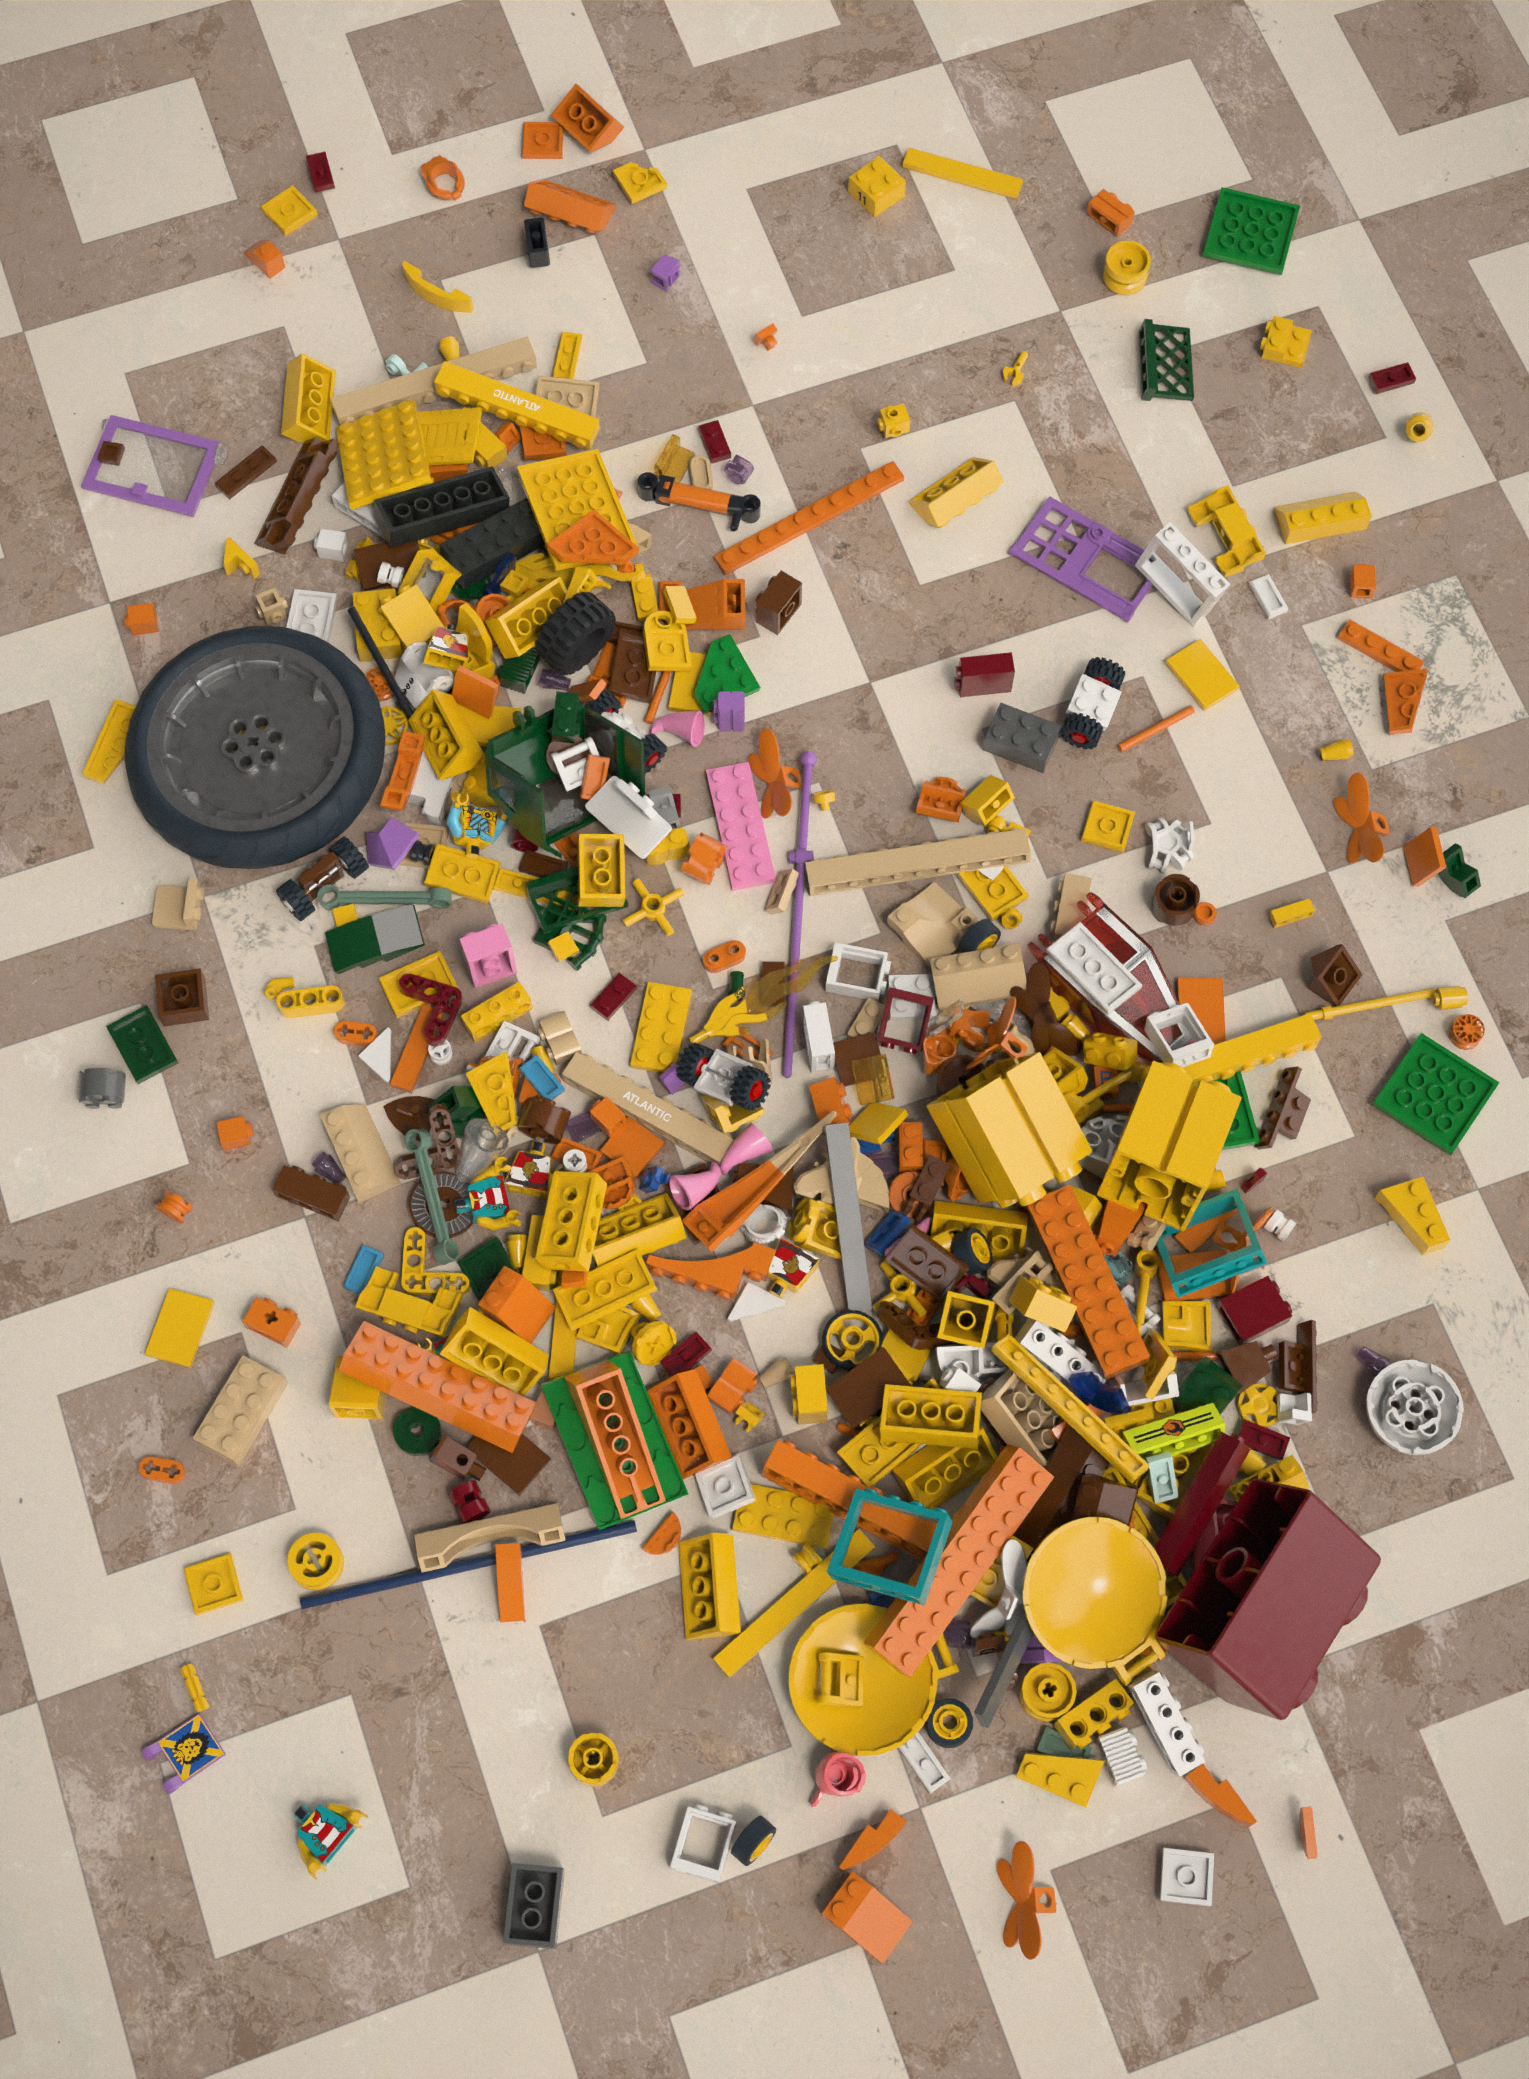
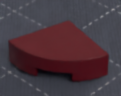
(1257, 1178)

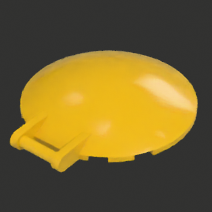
(1096, 1595)
(892, 1702)

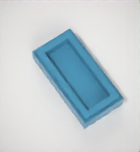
(541, 1078)
(363, 1269)

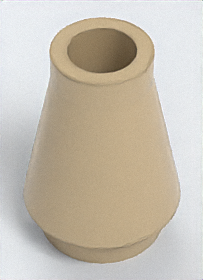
(777, 1373)

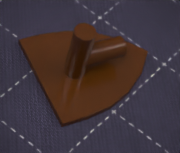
(409, 1114)

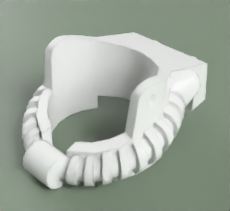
(760, 1213)

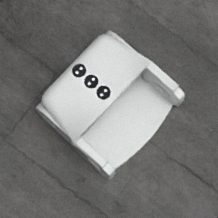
(418, 678)

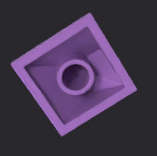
(390, 845)

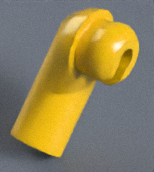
(276, 985)

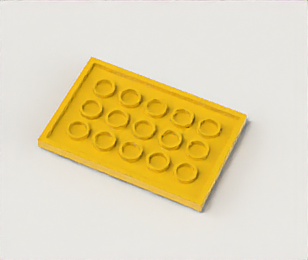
(383, 454)
(566, 491)

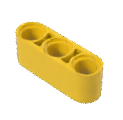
(301, 996)

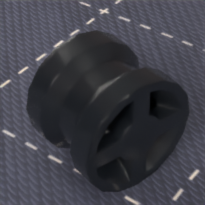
(422, 852)

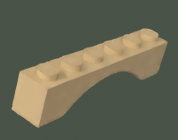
(537, 1525)

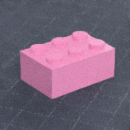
(488, 955)

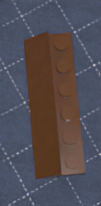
(297, 495)
(1057, 1503)

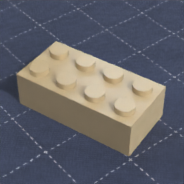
(240, 1411)

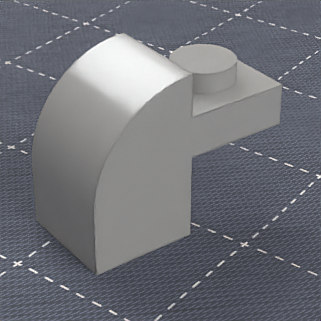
(665, 805)

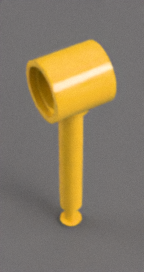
(1079, 1104)
(1145, 1274)

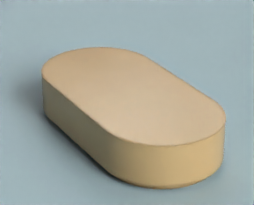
(701, 472)

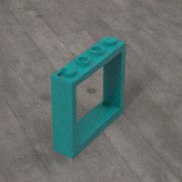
(1224, 1266)
(882, 1585)

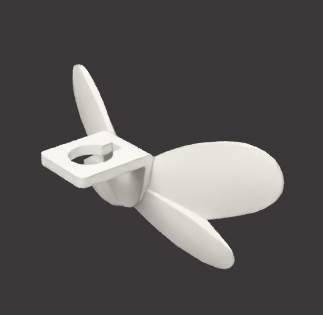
(1011, 1601)

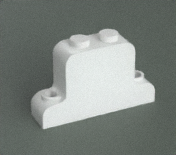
(430, 792)

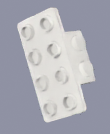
(627, 813)

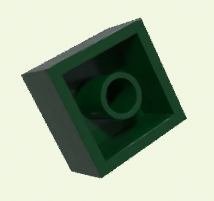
(1208, 1385)

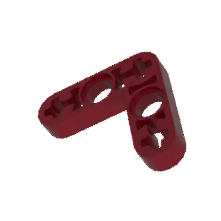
(439, 999)

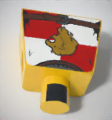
(447, 648)
(530, 1172)
(790, 1268)

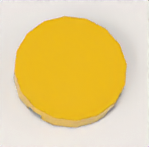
(804, 1221)

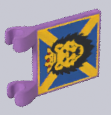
(188, 1750)

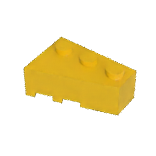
(1416, 1214)

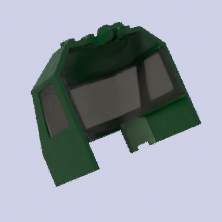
(533, 793)

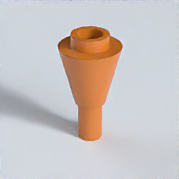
(877, 1565)

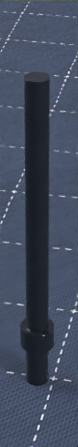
(402, 701)

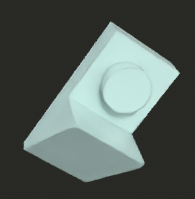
(1161, 1477)

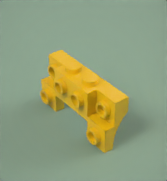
(1233, 528)
(403, 1309)

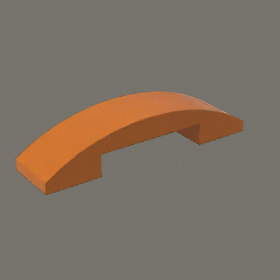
(404, 772)

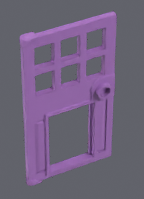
(1078, 562)

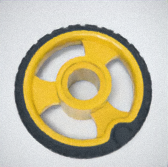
(836, 1326)

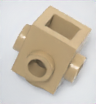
(271, 606)

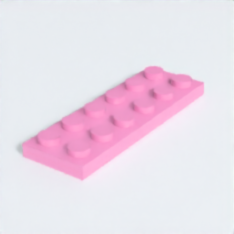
(740, 826)

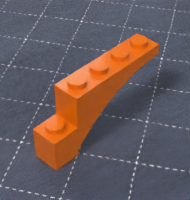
(716, 1275)

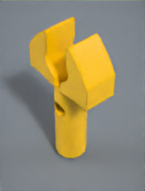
(1007, 371)

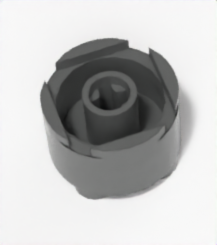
(101, 1087)

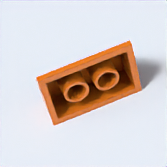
(586, 119)

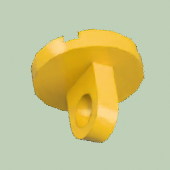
(652, 1342)

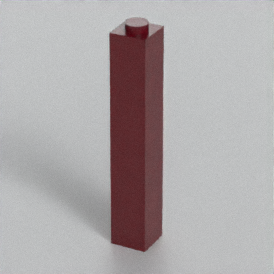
(1201, 1502)

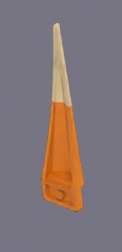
(728, 1209)

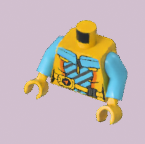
(473, 826)

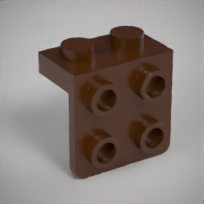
(988, 1644)

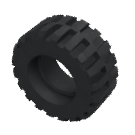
(575, 633)

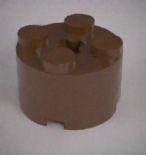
(1177, 911)
(544, 1120)

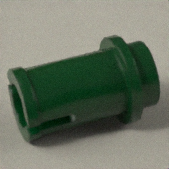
(736, 982)

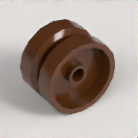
(954, 1073)

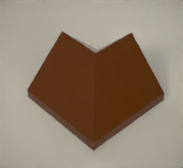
(1334, 974)

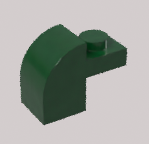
(1458, 875)

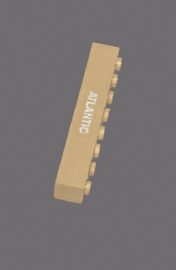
(647, 1109)

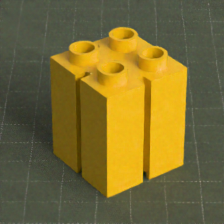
(1011, 1131)
(1170, 1145)

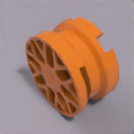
(379, 684)
(1466, 1032)
(174, 1206)

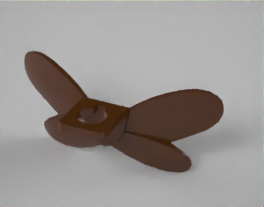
(1036, 1005)

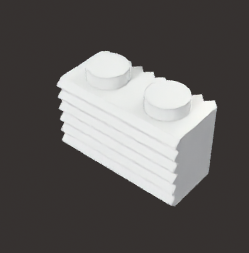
(1122, 1756)

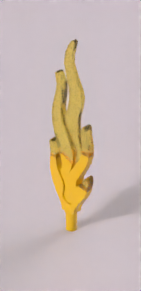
(754, 1007)

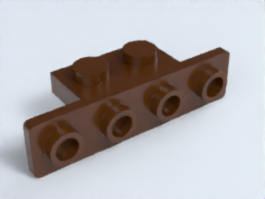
(1285, 1111)
(1298, 1363)

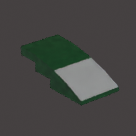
(375, 938)

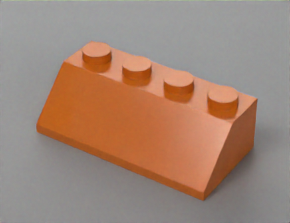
(568, 205)
(689, 1423)

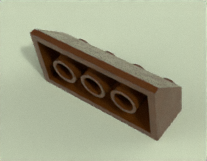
(1105, 1499)

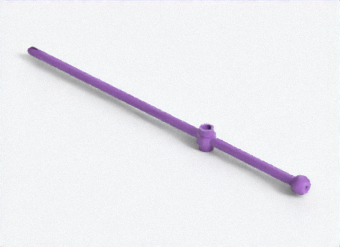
(799, 857)

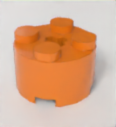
(704, 858)

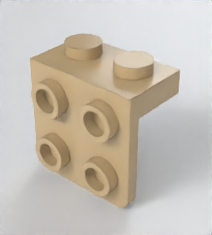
(178, 906)

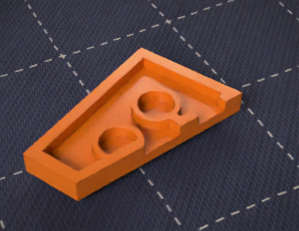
(1403, 698)

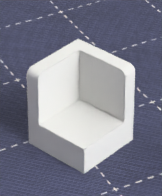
(1294, 1409)

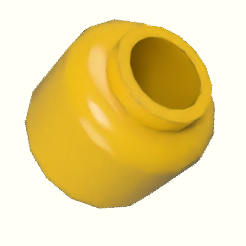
(1419, 427)

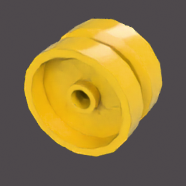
(1126, 267)
(1058, 1682)

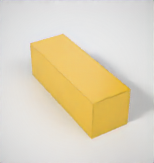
(1291, 913)

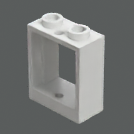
(863, 955)
(818, 1037)
(1185, 1055)
(722, 1819)

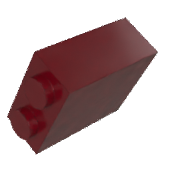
(985, 674)
(1254, 1310)

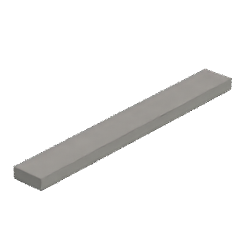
(848, 1217)

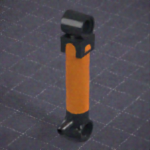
(669, 491)

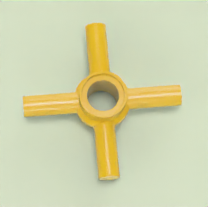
(653, 899)
(896, 1284)

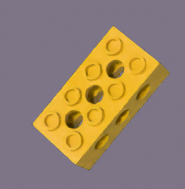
(571, 1221)

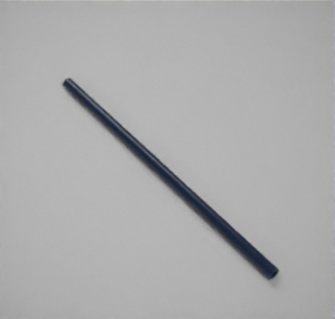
(461, 1566)

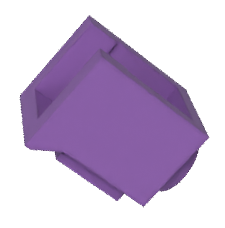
(665, 272)

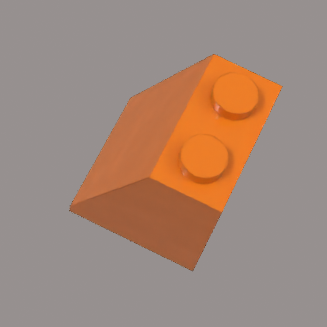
(516, 1305)

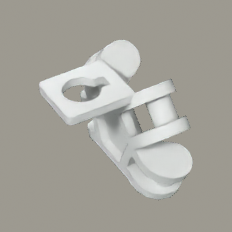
(1168, 840)

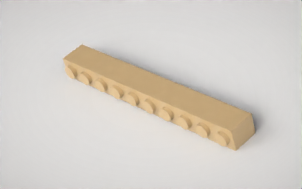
(495, 363)
(917, 861)

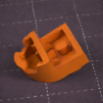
(941, 799)
(619, 1180)

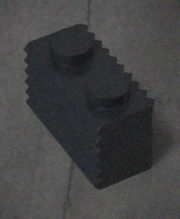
(537, 242)

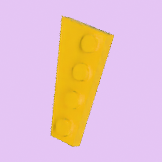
(110, 745)

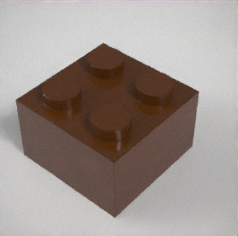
(778, 602)
(182, 997)

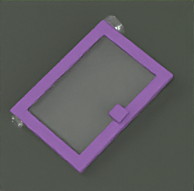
(157, 466)

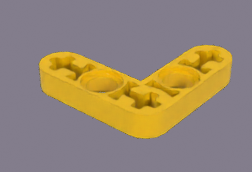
(419, 1273)

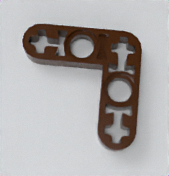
(438, 1153)
(908, 1330)

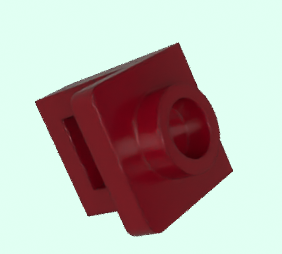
(977, 1286)

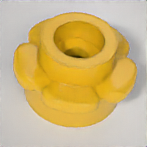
(1011, 923)

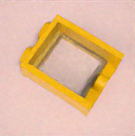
(432, 575)

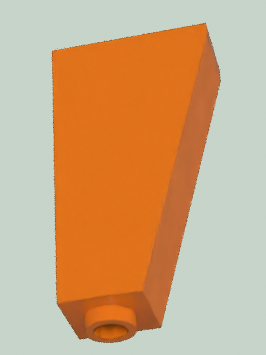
(1116, 1226)

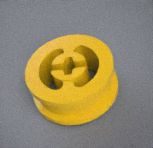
(330, 1552)

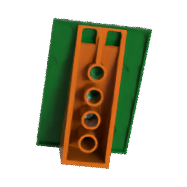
(614, 1439)

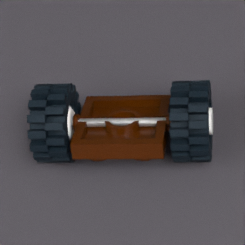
(325, 872)

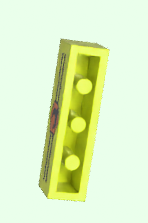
(1176, 1433)

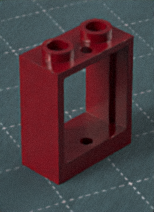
(909, 997)

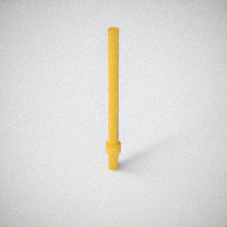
(1328, 1012)

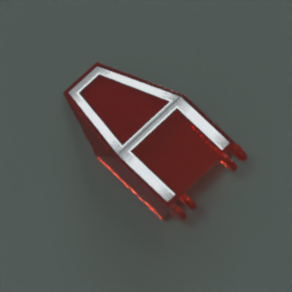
(1140, 961)

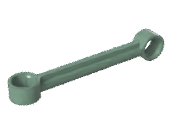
(436, 897)
(432, 1197)

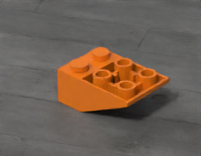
(718, 605)

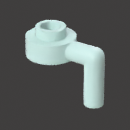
(397, 366)

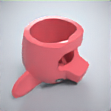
(838, 1776)

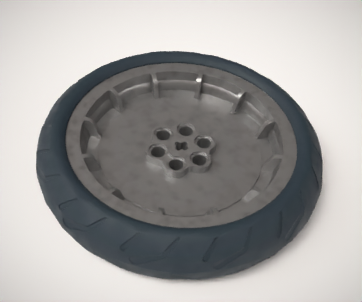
(269, 811)

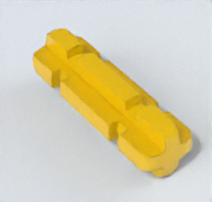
(194, 1688)

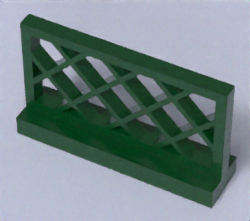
(1149, 362)
(553, 885)

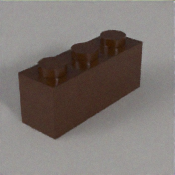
(311, 1192)

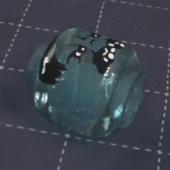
(1120, 1267)

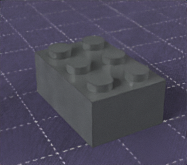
(1021, 737)
(534, 1906)

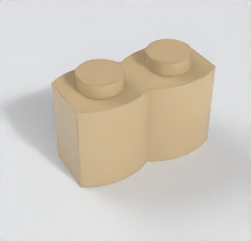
(560, 1038)

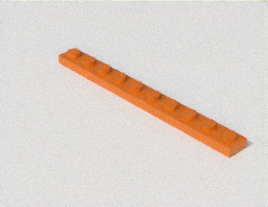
(808, 518)

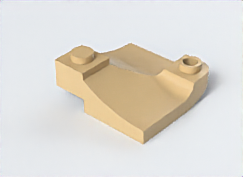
(931, 923)

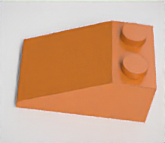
(867, 1917)

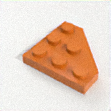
(593, 541)

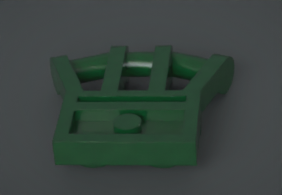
(587, 950)

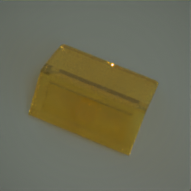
(673, 460)
(872, 1079)

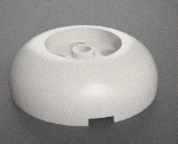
(1437, 1395)

